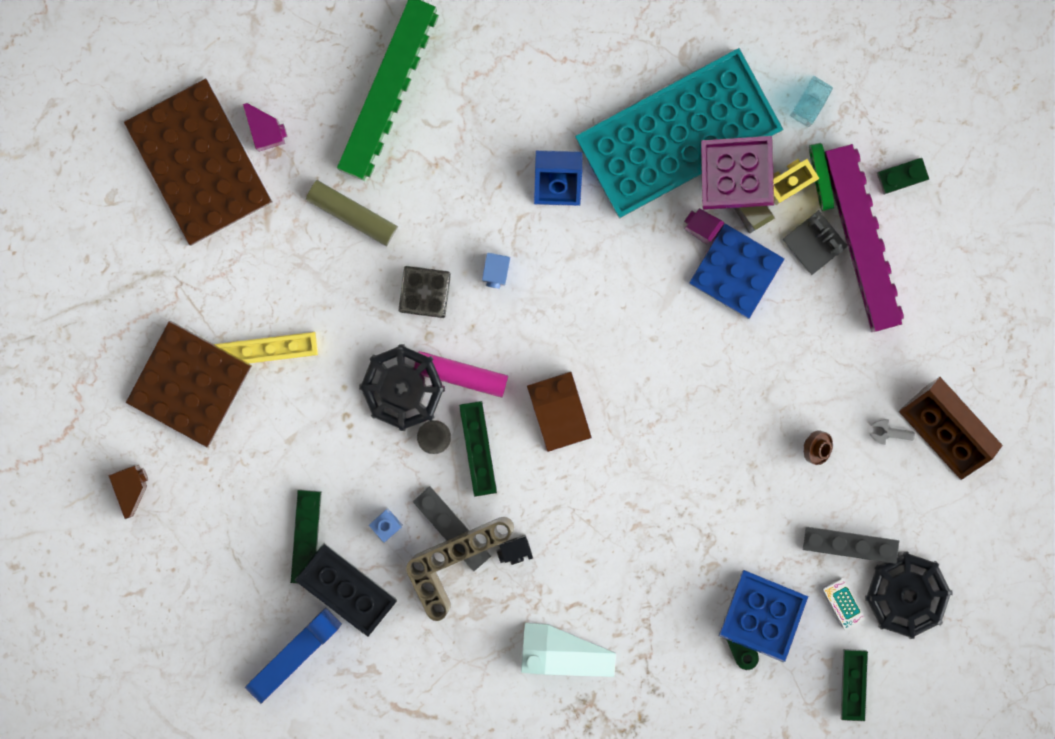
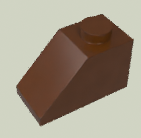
(129, 488)

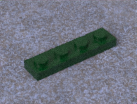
(478, 448)
(305, 530)

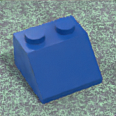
(558, 178)

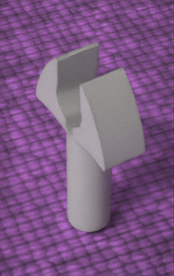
(890, 432)

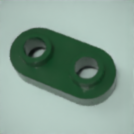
(739, 651)

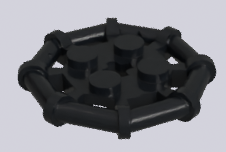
(413, 381)
(896, 590)

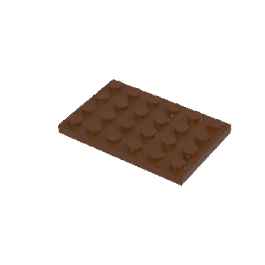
(198, 162)

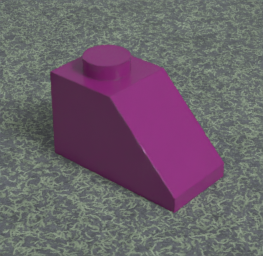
(264, 128)
(703, 225)

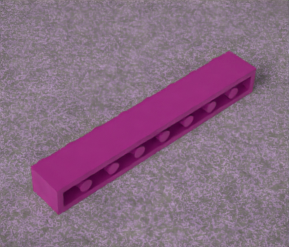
(862, 238)

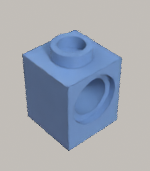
(495, 270)
(386, 525)

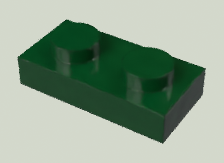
(902, 176)

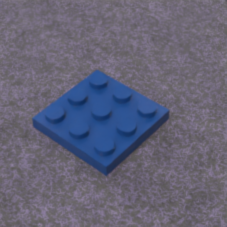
(736, 271)
(763, 616)

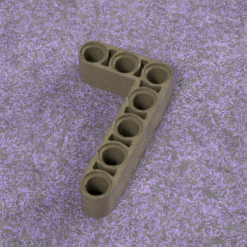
(451, 556)

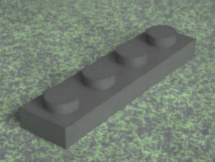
(447, 523)
(851, 545)

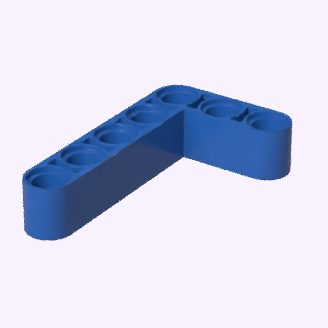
(293, 655)

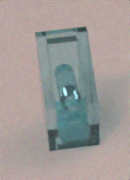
(811, 101)

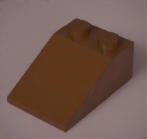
(559, 411)

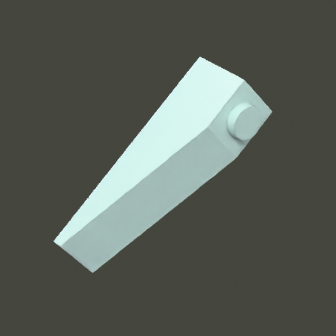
(561, 653)

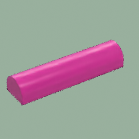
(467, 375)

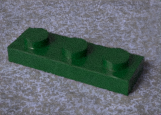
(854, 685)

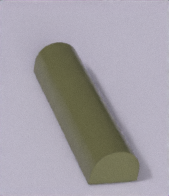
(351, 212)

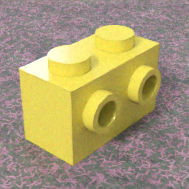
(792, 181)

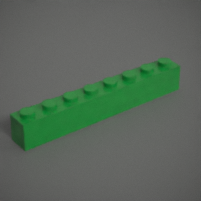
(387, 89)

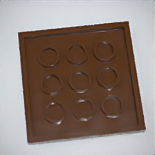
(188, 384)

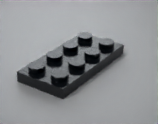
(345, 589)

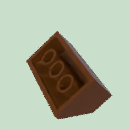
(951, 428)

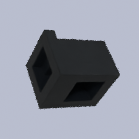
(514, 550)

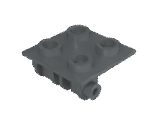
(815, 242)

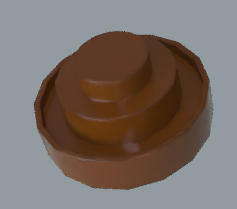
(818, 447)

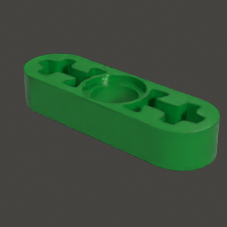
(823, 184)

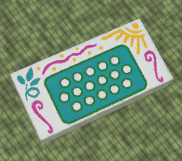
(843, 603)

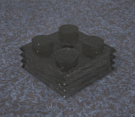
(436, 282)

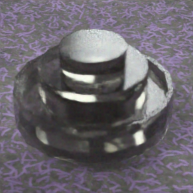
(434, 437)

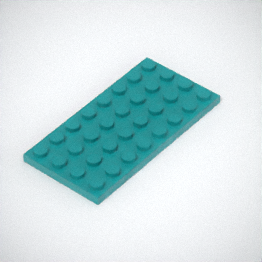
(660, 137)

